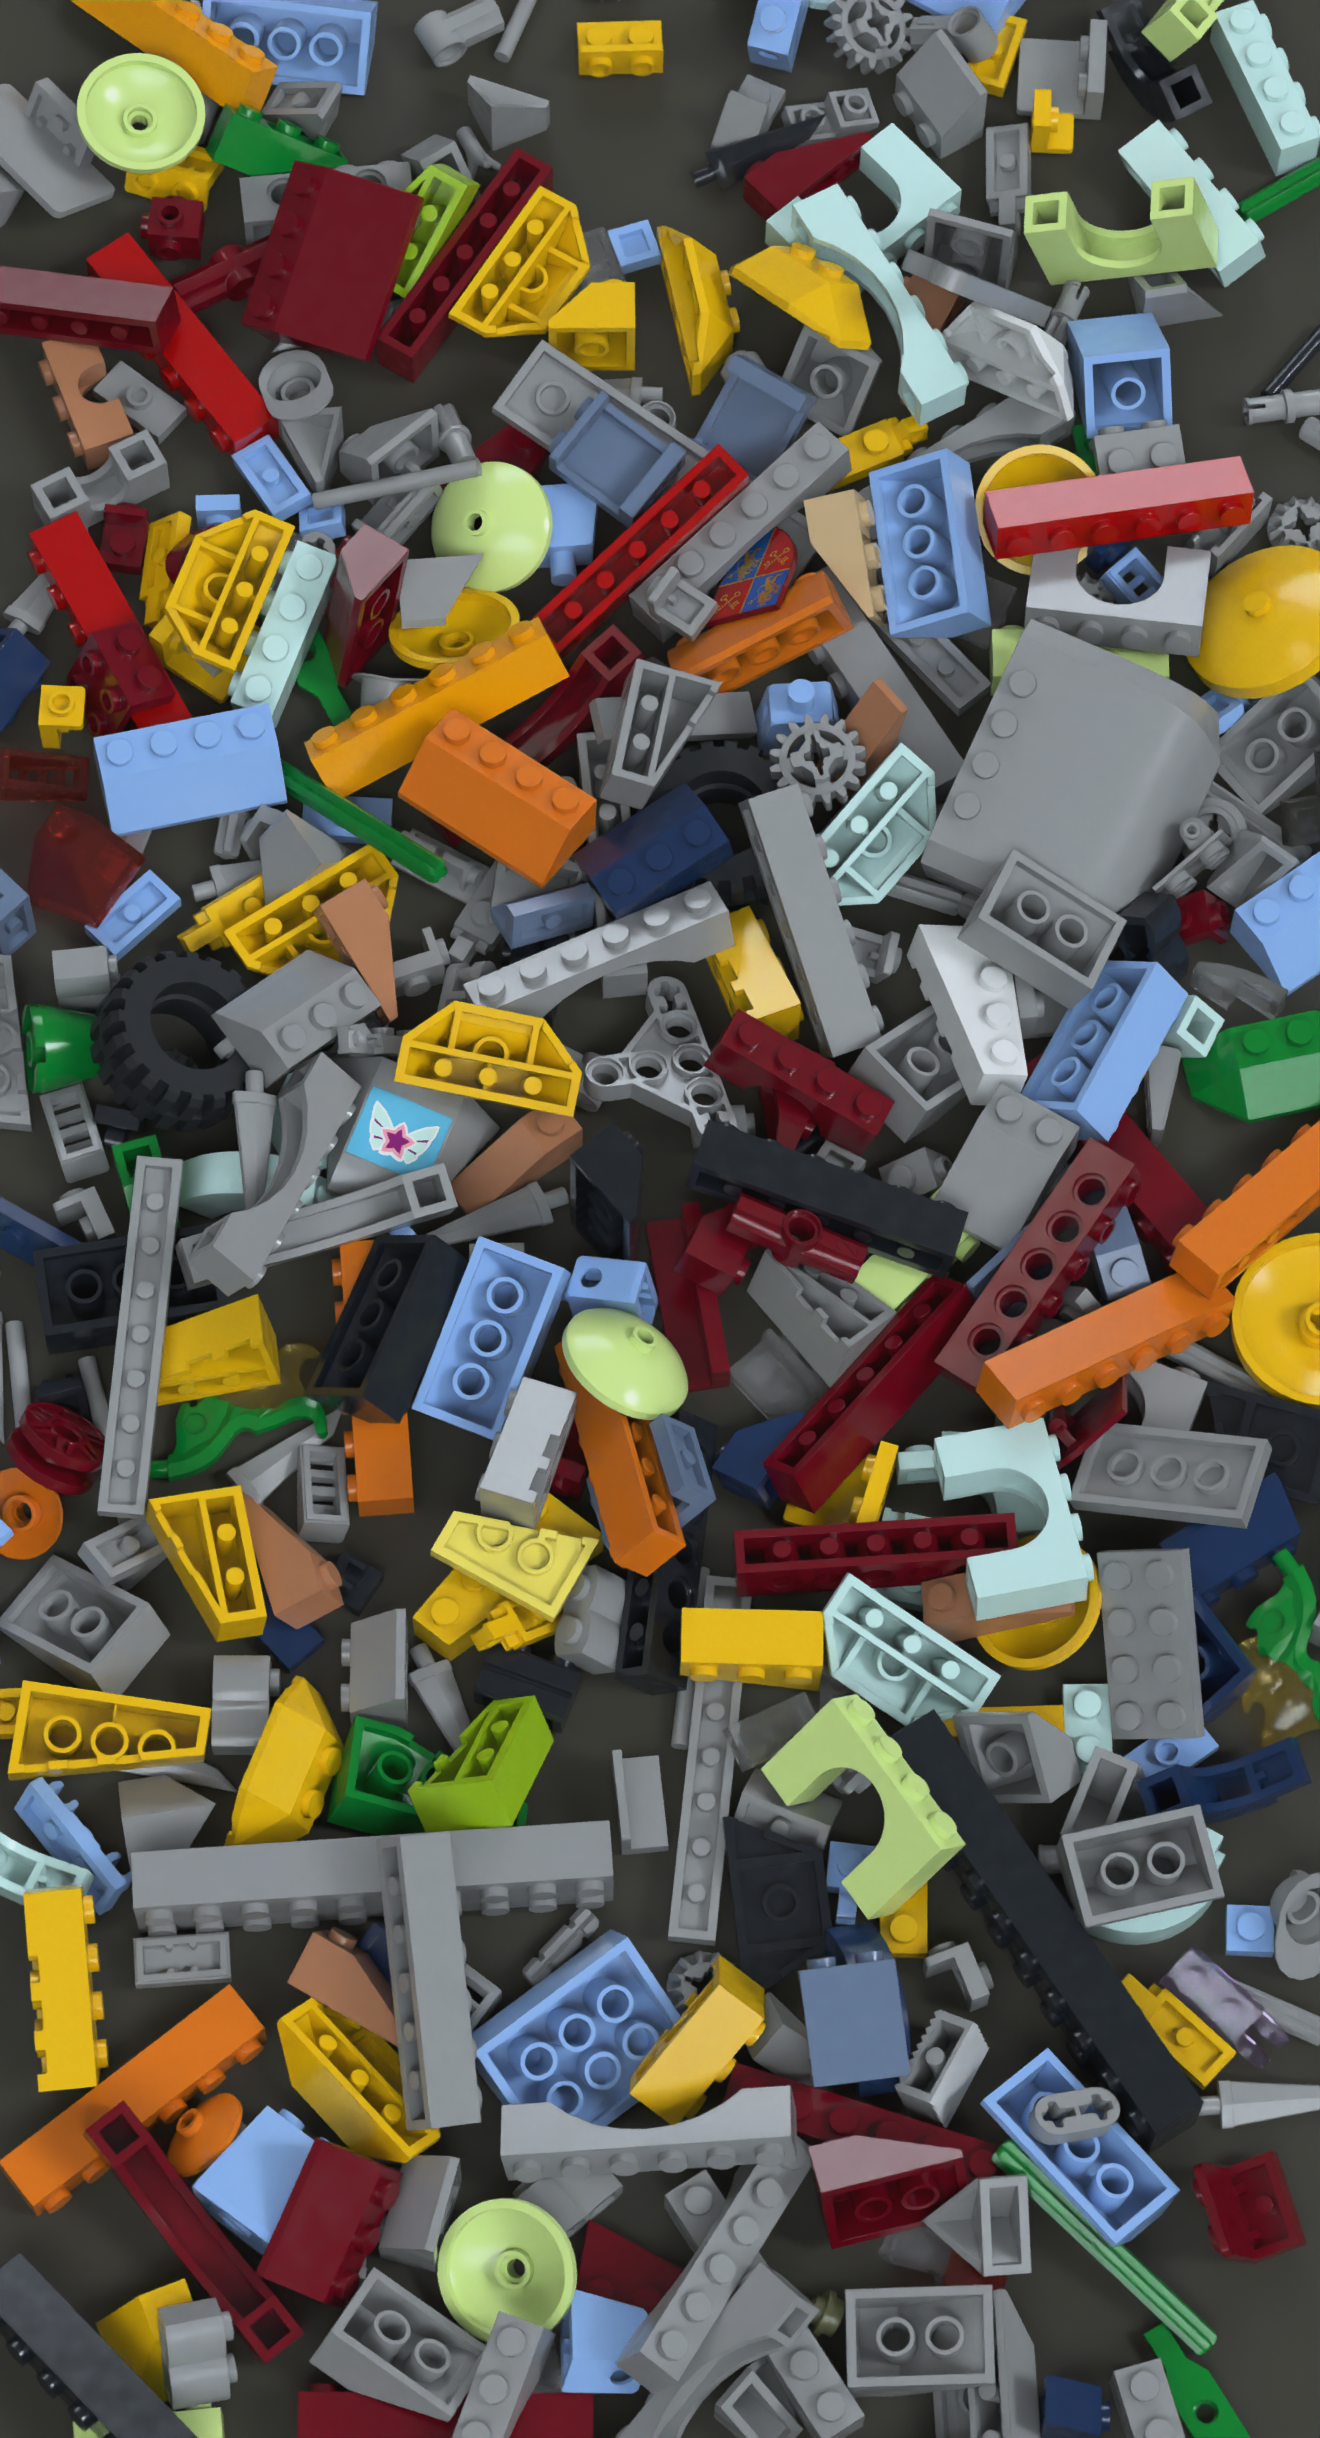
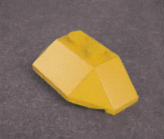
(528, 271)
(808, 291)
(697, 305)
(226, 586)
(288, 924)
(490, 1059)
(288, 1770)
(350, 2082)

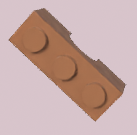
(93, 426)

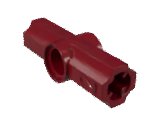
(227, 275)
(818, 1245)

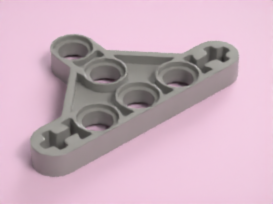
(976, 288)
(654, 1047)

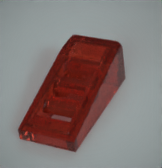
(26, 761)

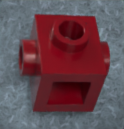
(174, 228)

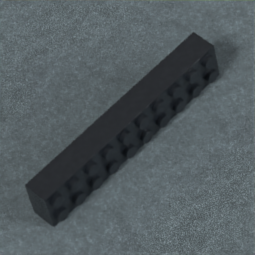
(1051, 1945)

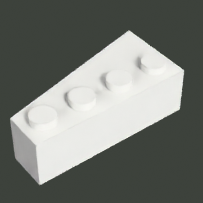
(973, 1010)

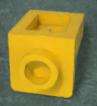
(1050, 130)
(59, 712)

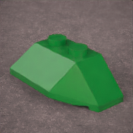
(1260, 1069)

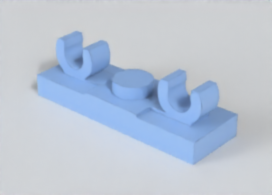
(71, 1841)

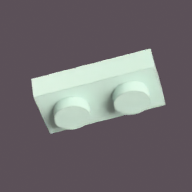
(1087, 1719)

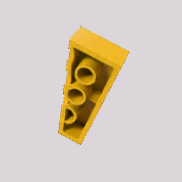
(461, 1602)
(96, 1732)
(64, 1987)

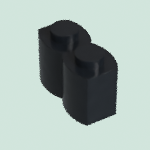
(1153, 933)

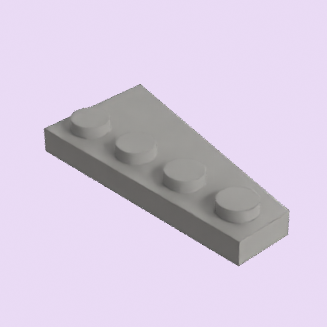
(13, 1084)

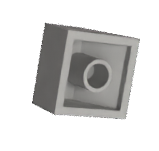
(941, 96)
(377, 1668)
(421, 2212)

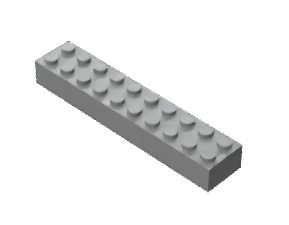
(342, 1878)

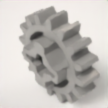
(868, 33)
(837, 756)

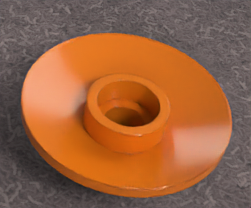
(33, 1535)
(204, 2134)

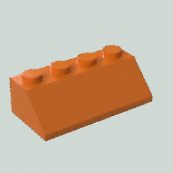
(761, 643)
(498, 798)

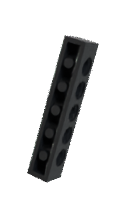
(653, 1604)

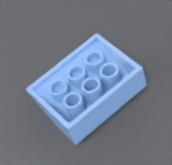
(578, 2033)

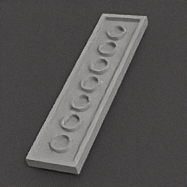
(553, 387)

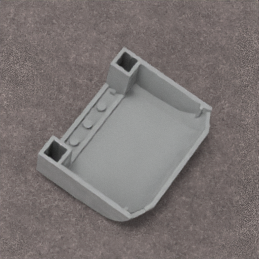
(1078, 771)

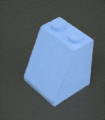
(1120, 371)
(255, 2177)

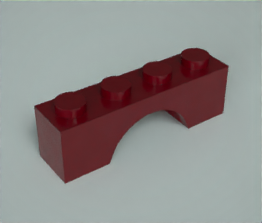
(757, 1055)

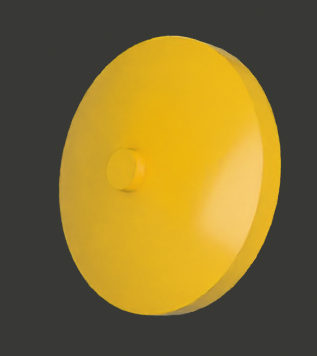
(1262, 624)
(1279, 1320)

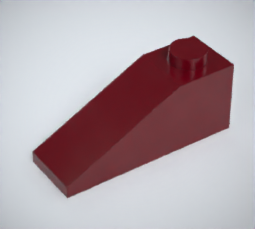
(801, 172)

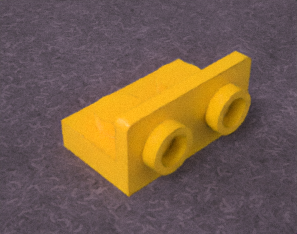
(620, 48)
(187, 179)

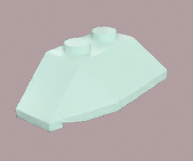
(881, 828)
(898, 1658)

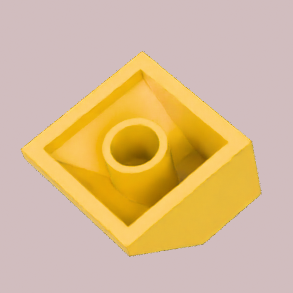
(135, 2333)

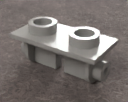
(463, 872)

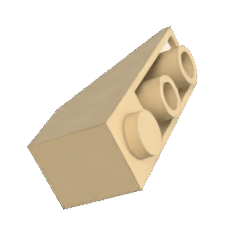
(842, 537)

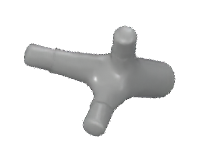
(475, 154)

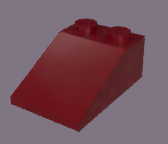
(881, 2185)

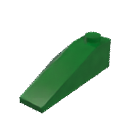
(374, 1780)

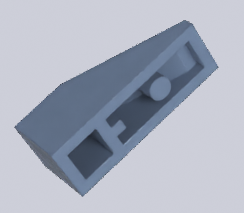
(1118, 1261)

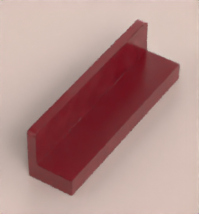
(688, 1309)

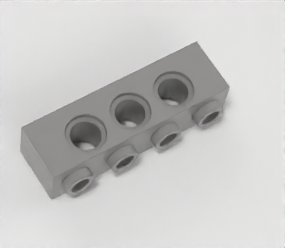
(263, 192)

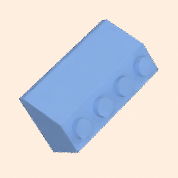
(306, 37)
(930, 547)
(190, 770)
(1283, 927)
(1106, 1046)
(490, 1337)
(1101, 2176)

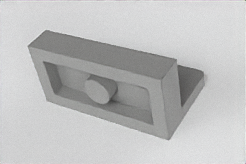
(639, 1804)
(802, 1822)

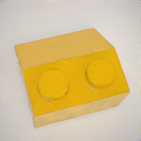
(598, 327)

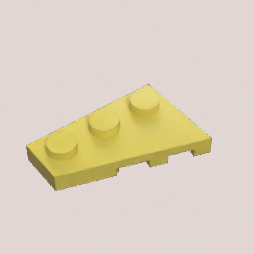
(515, 1561)

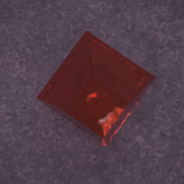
(80, 866)

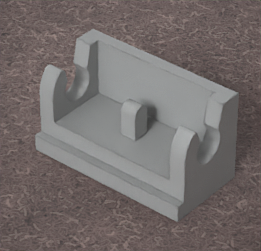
(402, 512)
(1229, 541)

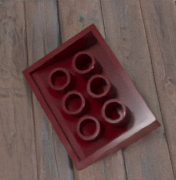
(331, 262)

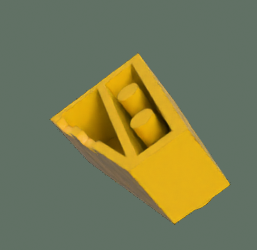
(755, 978)
(219, 1353)
(213, 1556)
(753, 1646)
(700, 2044)

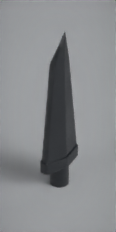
(731, 162)

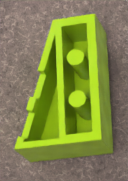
(445, 203)
(489, 1772)

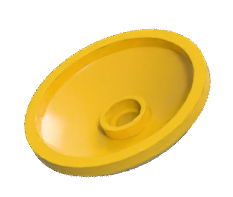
(1027, 467)
(473, 619)
(1049, 1641)

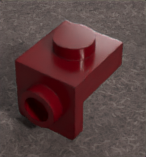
(1203, 918)

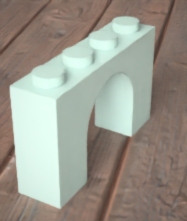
(906, 178)
(1023, 1463)

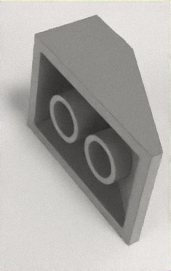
(972, 246)
(1273, 747)
(914, 1072)
(1008, 1165)
(83, 1629)
(919, 2339)
(399, 2350)

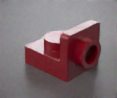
(125, 537)

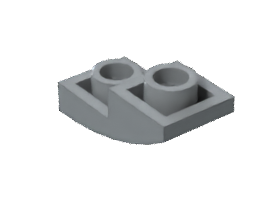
(847, 114)

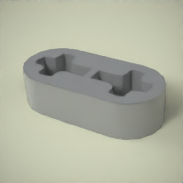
(1076, 2124)

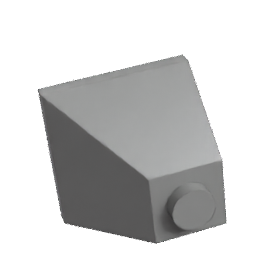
(834, 376)
(388, 446)
(1018, 1755)

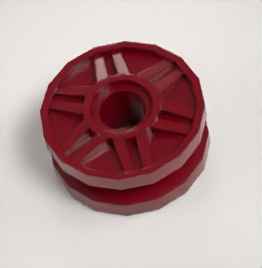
(57, 1448)

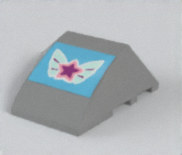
(401, 1129)

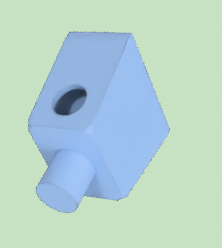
(776, 30)
(572, 532)
(791, 703)
(613, 1285)
(592, 2342)

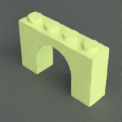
(1071, 249)
(915, 1832)

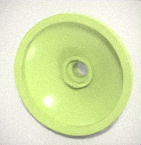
(147, 92)
(513, 527)
(625, 1363)
(479, 2271)

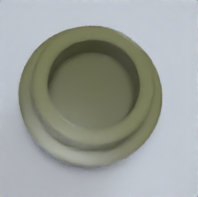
(830, 2313)

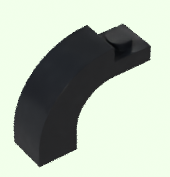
(1159, 86)

